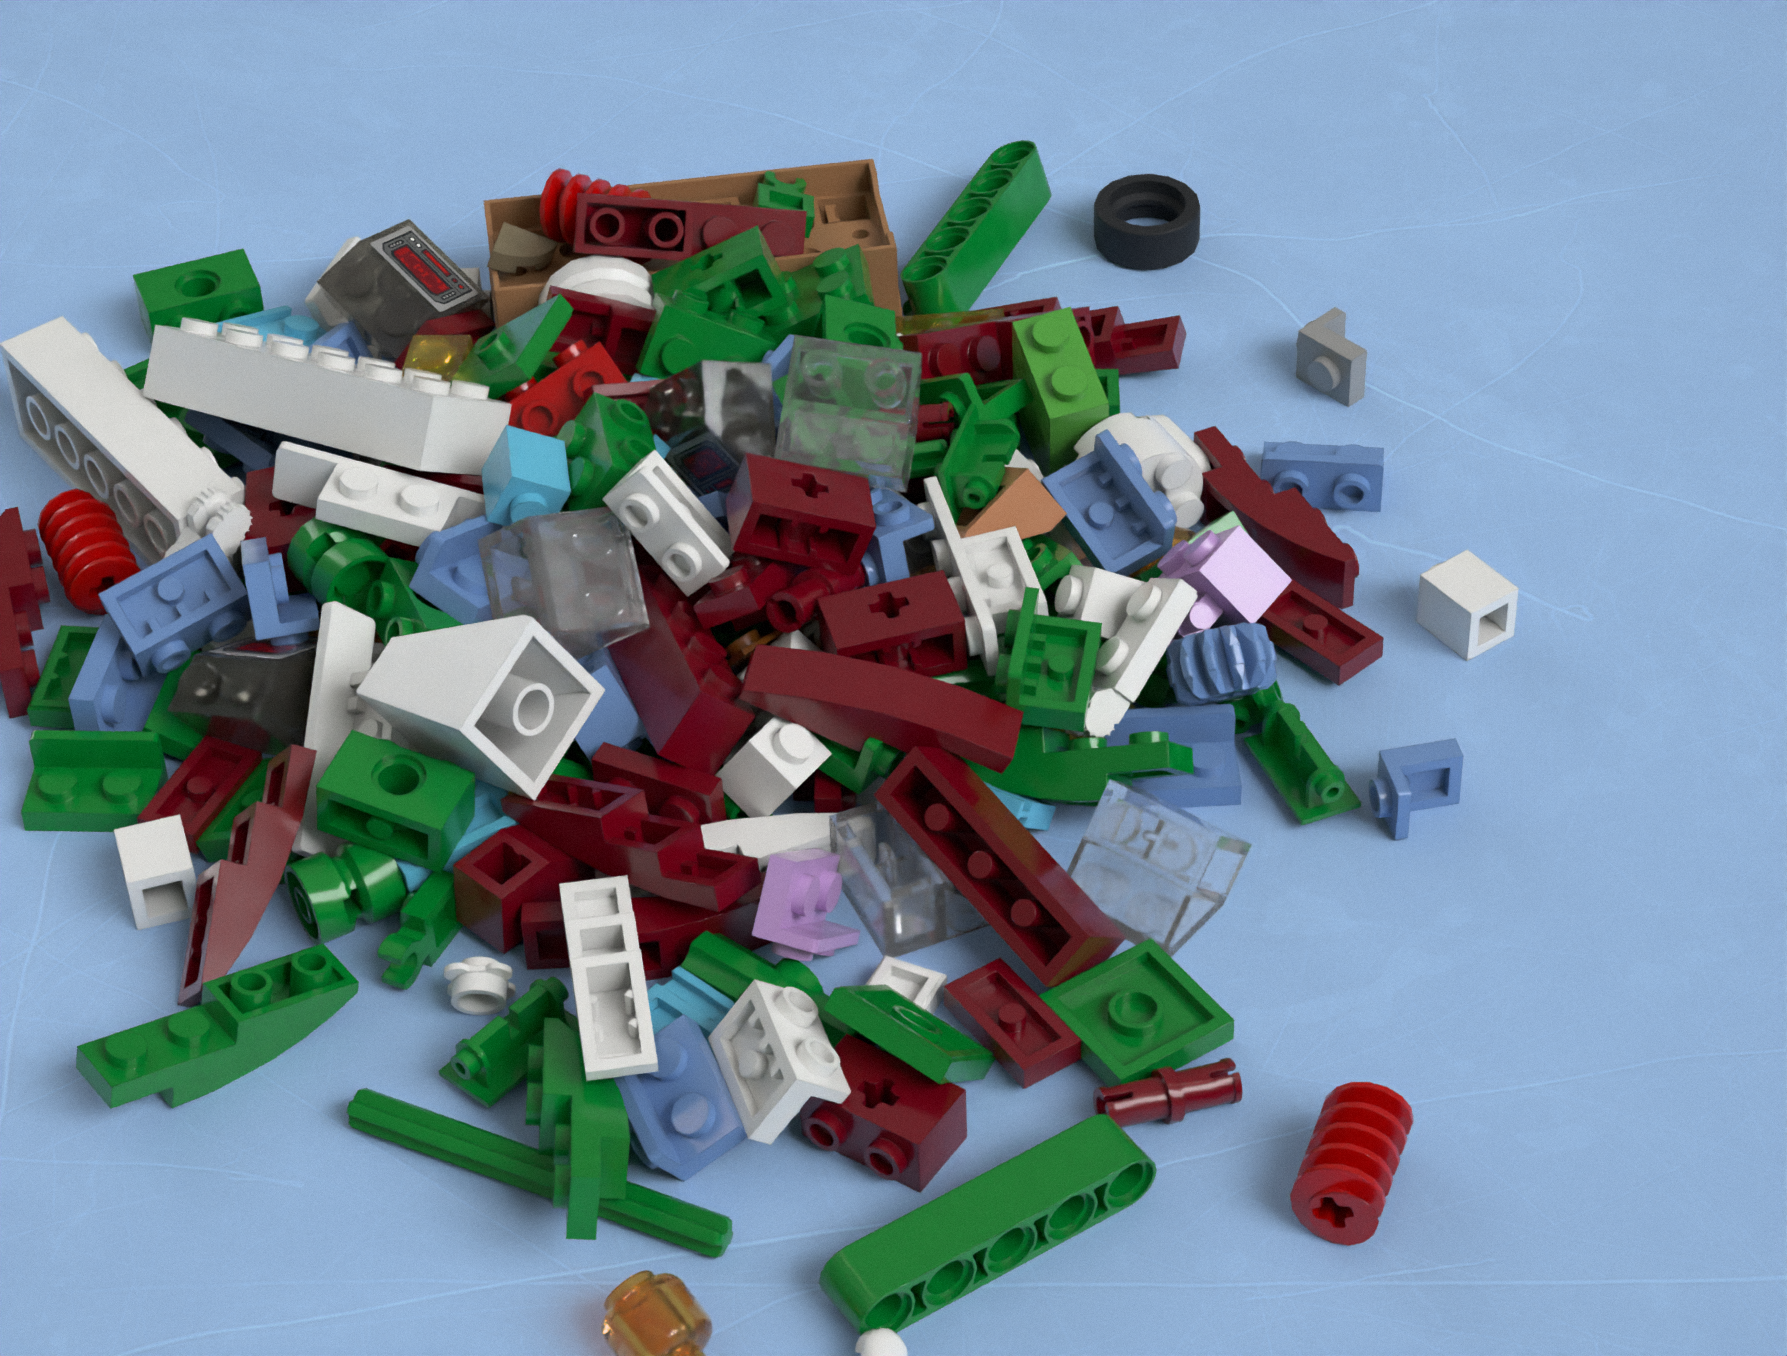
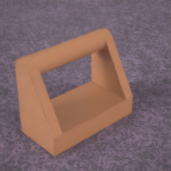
(1018, 503)

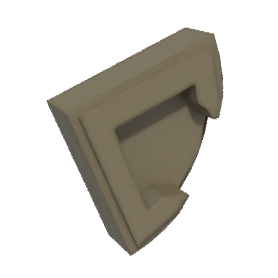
(520, 248)

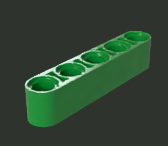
(978, 231)
(987, 1226)

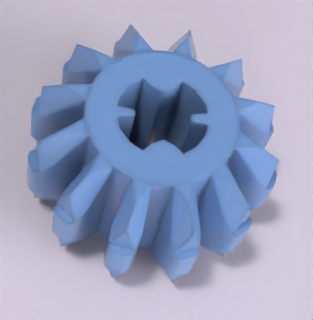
(1221, 664)

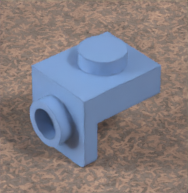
(1415, 780)

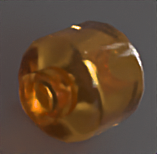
(655, 1318)

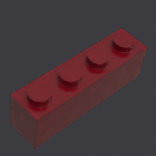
(681, 680)
(998, 865)

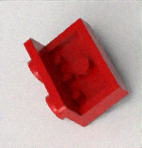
(559, 397)

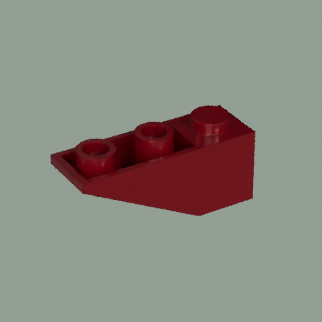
(502, 875)

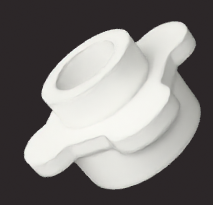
(479, 985)

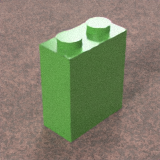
(1063, 385)

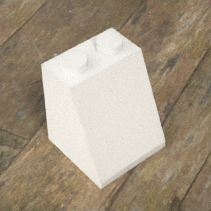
(485, 698)

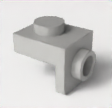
(1330, 360)

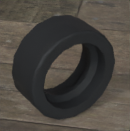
(1146, 245)

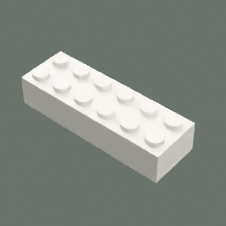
(325, 396)
(109, 437)

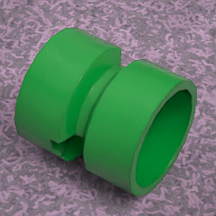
(335, 563)
(340, 889)

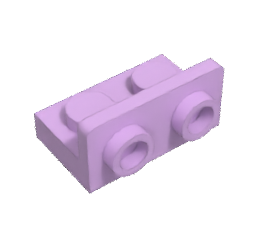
(795, 903)

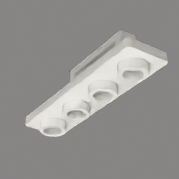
(370, 495)
(984, 574)
(336, 708)

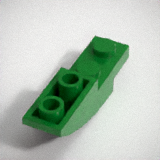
(1079, 769)
(236, 1029)
(578, 1125)

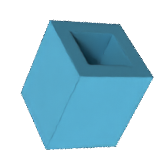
(524, 476)

